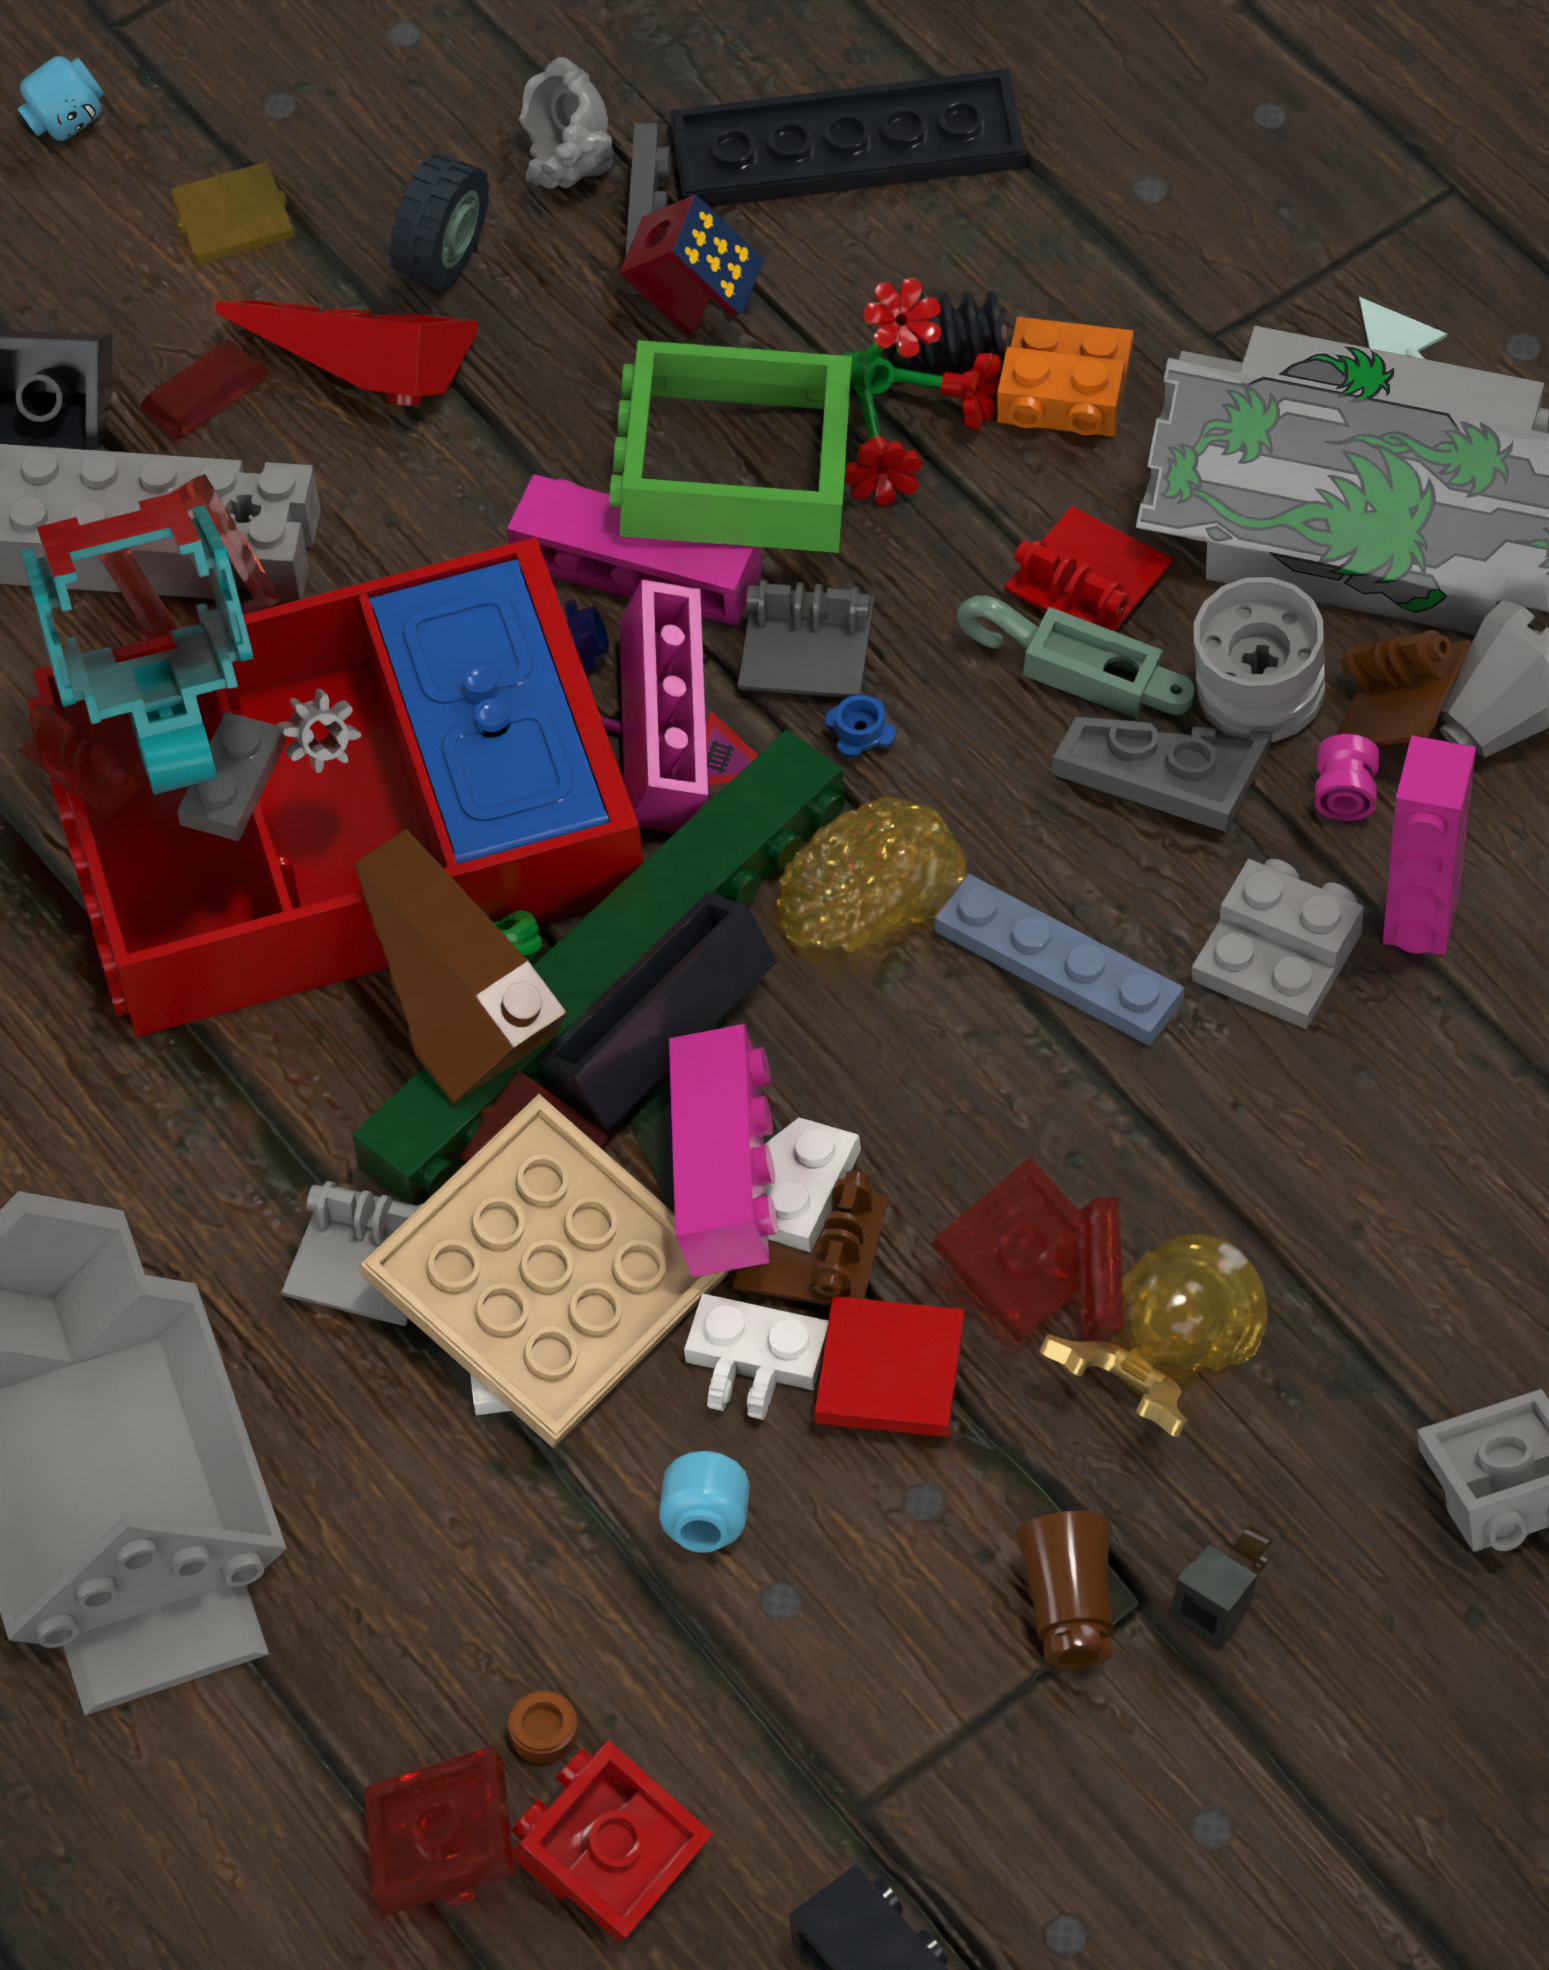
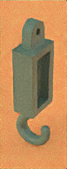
(1074, 653)

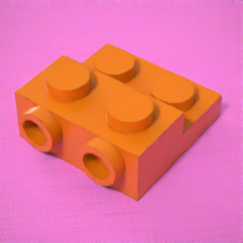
(1064, 376)

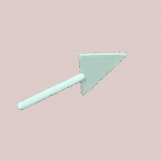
(1395, 332)

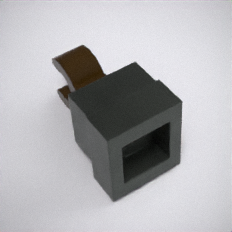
(1220, 1587)

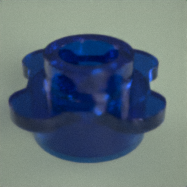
(587, 633)

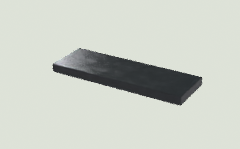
(848, 138)

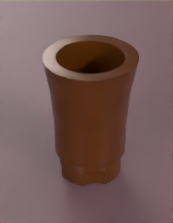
(1069, 1586)

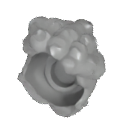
(565, 126)

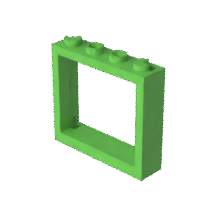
(731, 511)

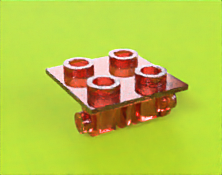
(89, 759)

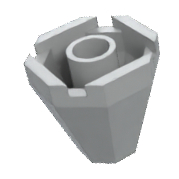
(1500, 684)

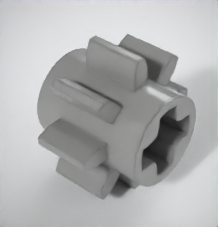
(333, 744)

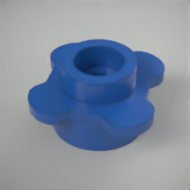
(857, 712)

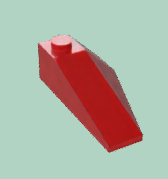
(381, 354)

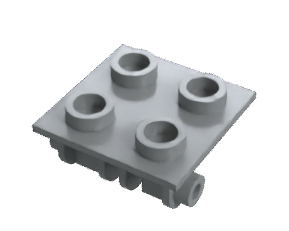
(337, 1240)

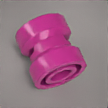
(1346, 777)

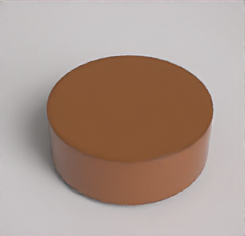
(543, 1727)

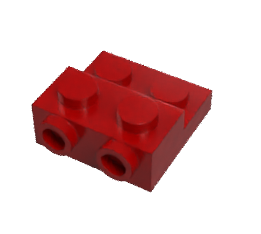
(608, 1839)

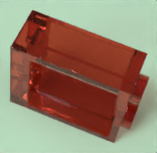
(141, 594)

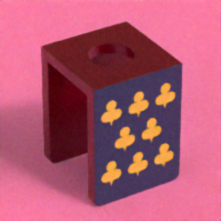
(690, 263)

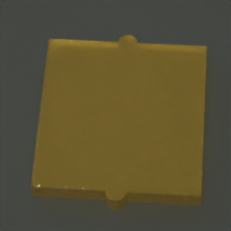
(232, 212)

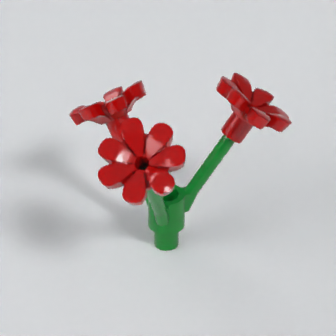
(904, 322)

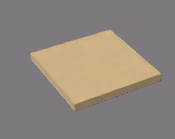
(541, 1270)

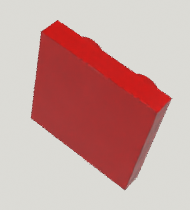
(890, 1366)

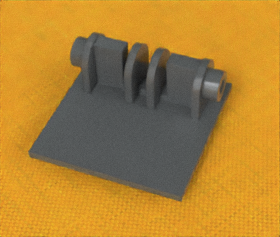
(805, 640)

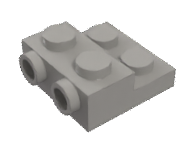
(1279, 941)
(1494, 1469)

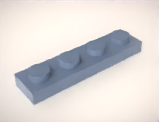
(1059, 959)

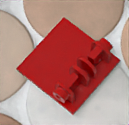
(1086, 570)

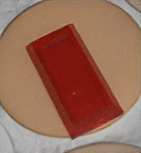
(203, 388)

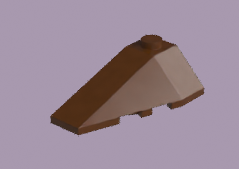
(459, 979)

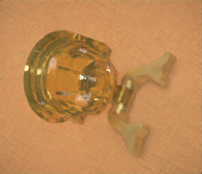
(1182, 1311)

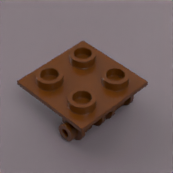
(1400, 685)
(840, 1258)

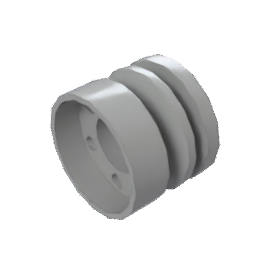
(1259, 658)

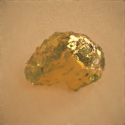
(870, 875)

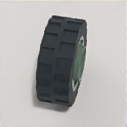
(439, 221)

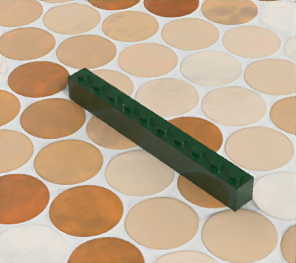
(723, 850)

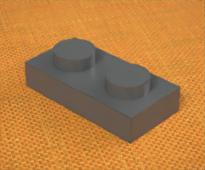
(243, 761)

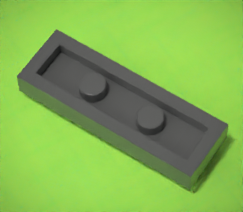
(649, 167)

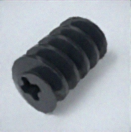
(964, 329)

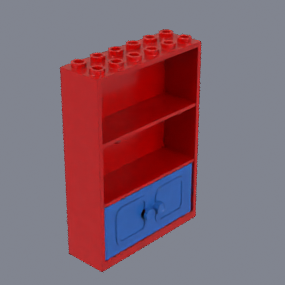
(467, 740)

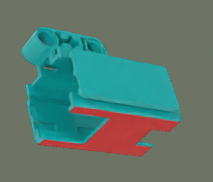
(160, 686)

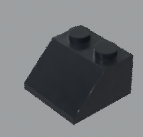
(54, 388)

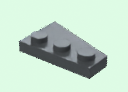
(1172, 772)

